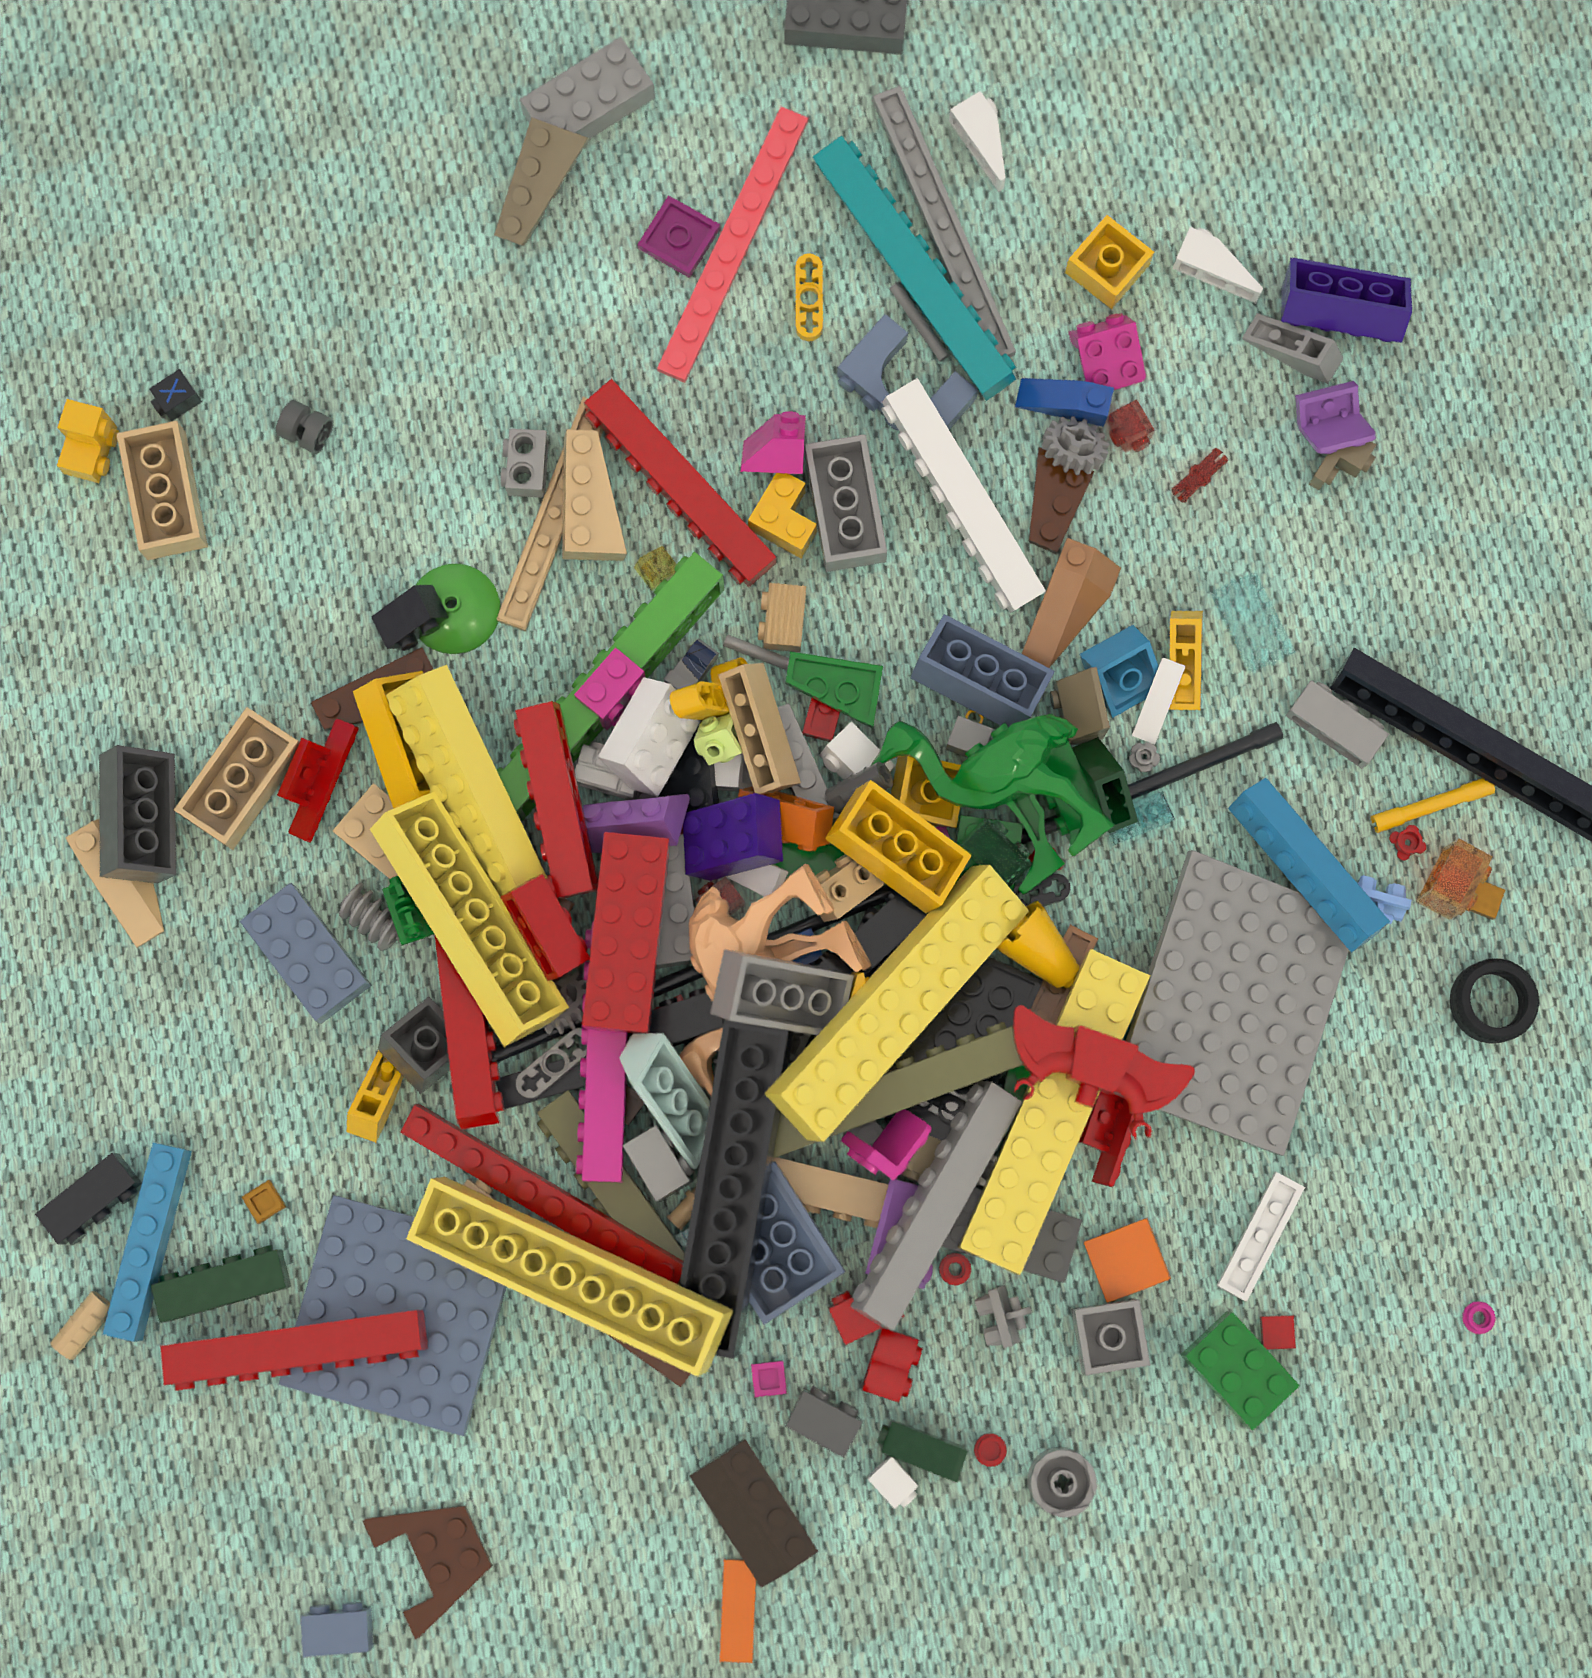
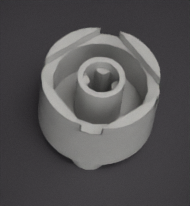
(1077, 1492)

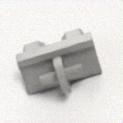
(998, 1303)

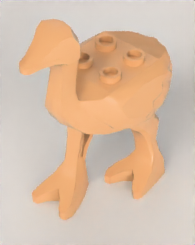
(715, 930)

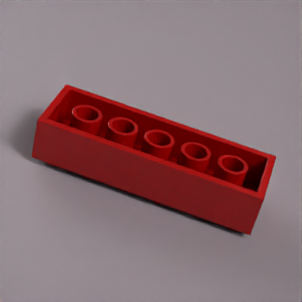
(626, 933)

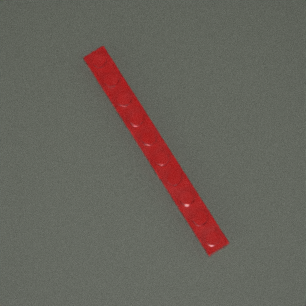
(537, 1193)

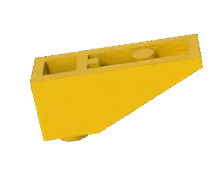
(1186, 649)
(374, 1099)

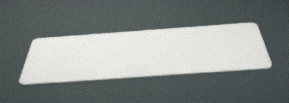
(1158, 700)

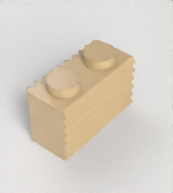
(783, 617)

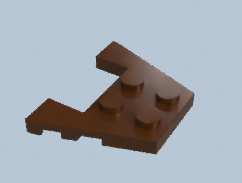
(446, 1551)

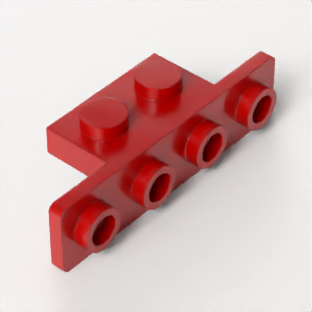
(314, 776)
(1109, 1133)

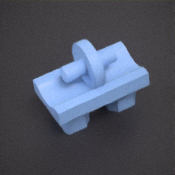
(1392, 902)

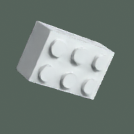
(647, 739)

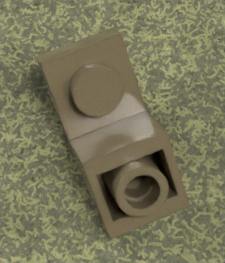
(1348, 459)

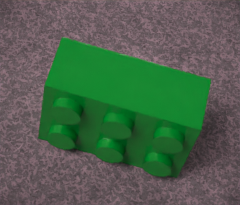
(1240, 1370)

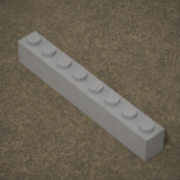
(935, 1205)

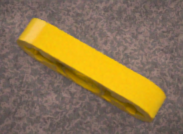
(817, 276)

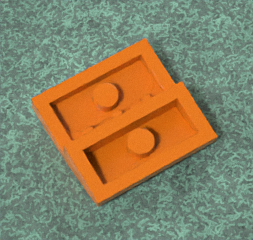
(1127, 1260)

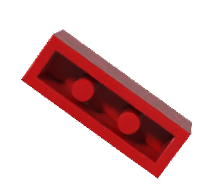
(546, 927)

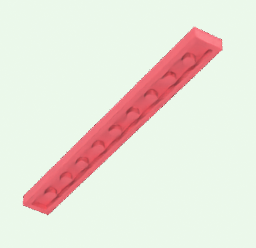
(732, 244)

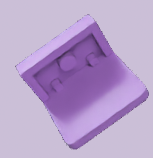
(1332, 418)

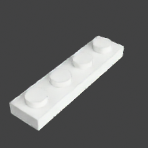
(1260, 1236)

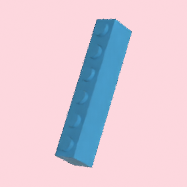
(1308, 864)
(147, 1242)

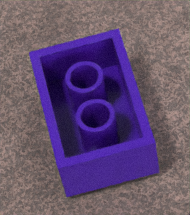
(732, 837)

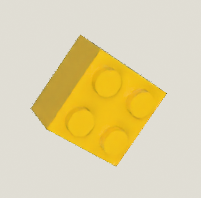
(1109, 262)

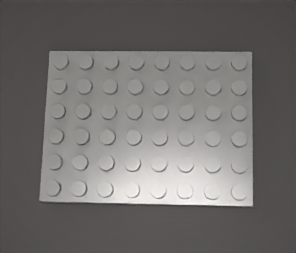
(1240, 998)

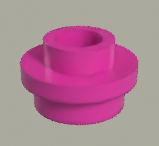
(1488, 1313)

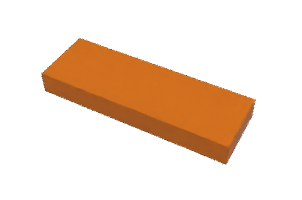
(737, 1612)

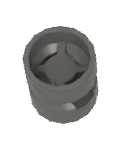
(301, 425)

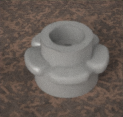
(1152, 757)

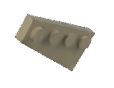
(540, 170)

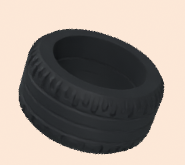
(1523, 985)

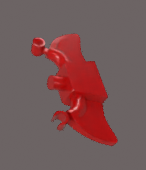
(1096, 1064)

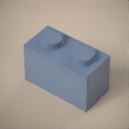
(336, 1630)

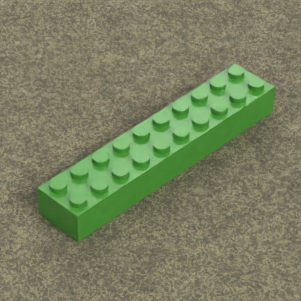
(645, 642)

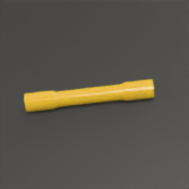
(1399, 815)

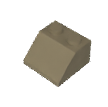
(1082, 704)

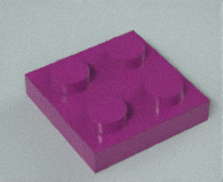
(678, 236)

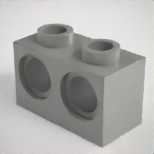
(532, 463)

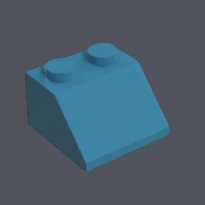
(1124, 668)

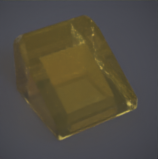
(655, 567)

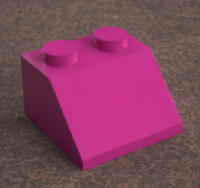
(776, 445)

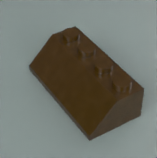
(753, 1513)

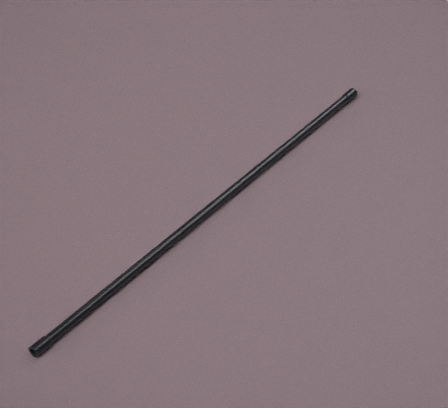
(1255, 740)

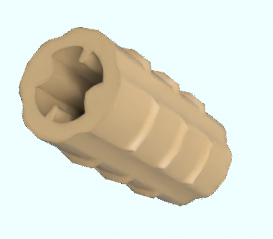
(81, 1326)

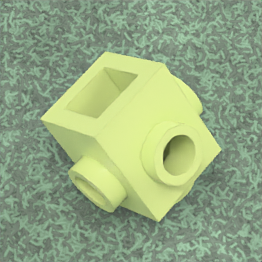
(717, 739)

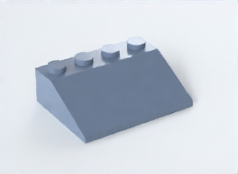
(791, 1253)

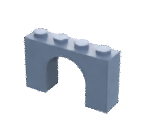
(866, 362)

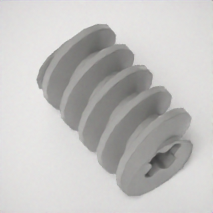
(369, 917)

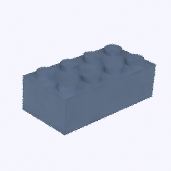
(981, 673)
(305, 953)

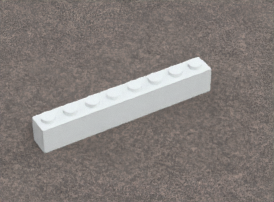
(962, 495)

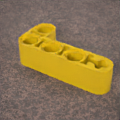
(704, 698)

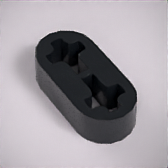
(1048, 898)

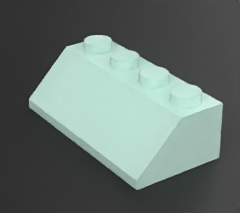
(668, 1092)

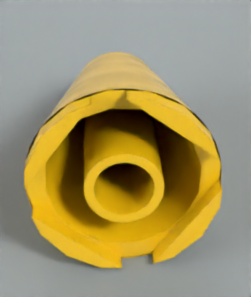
(1040, 948)

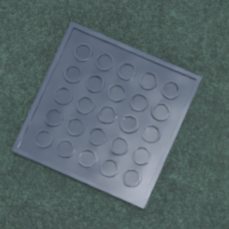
(373, 1270)

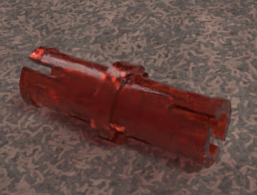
(1199, 475)

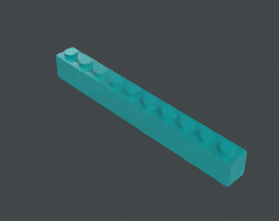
(914, 267)

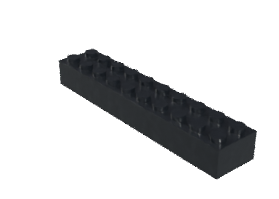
(735, 1172)

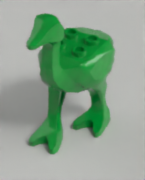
(1009, 773)

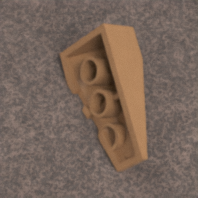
(1074, 595)

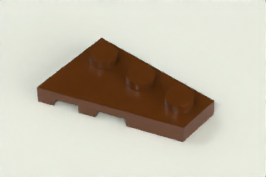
(1054, 502)

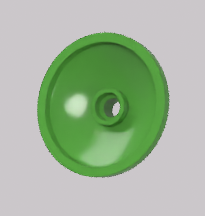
(474, 615)

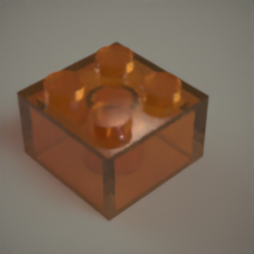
(1455, 879)

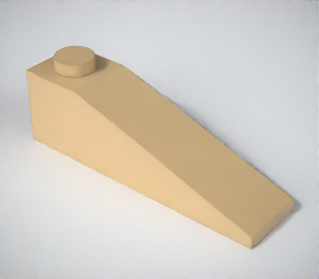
(130, 901)

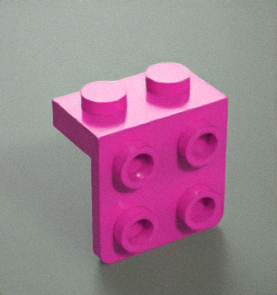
(1110, 351)
(611, 688)
(893, 1147)

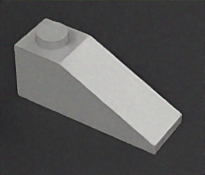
(1298, 348)

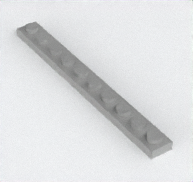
(939, 212)

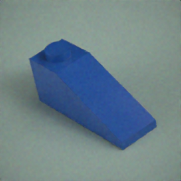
(1066, 399)

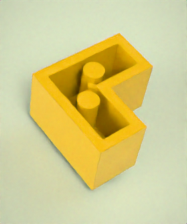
(87, 441)
(776, 515)

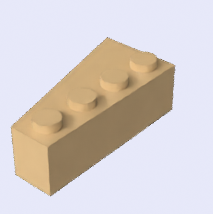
(589, 509)

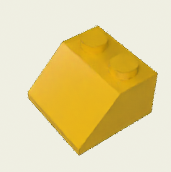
(916, 792)

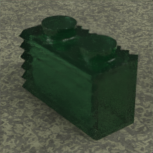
(991, 846)

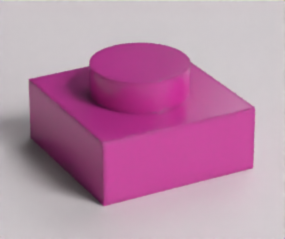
(768, 1378)

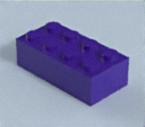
(1346, 300)

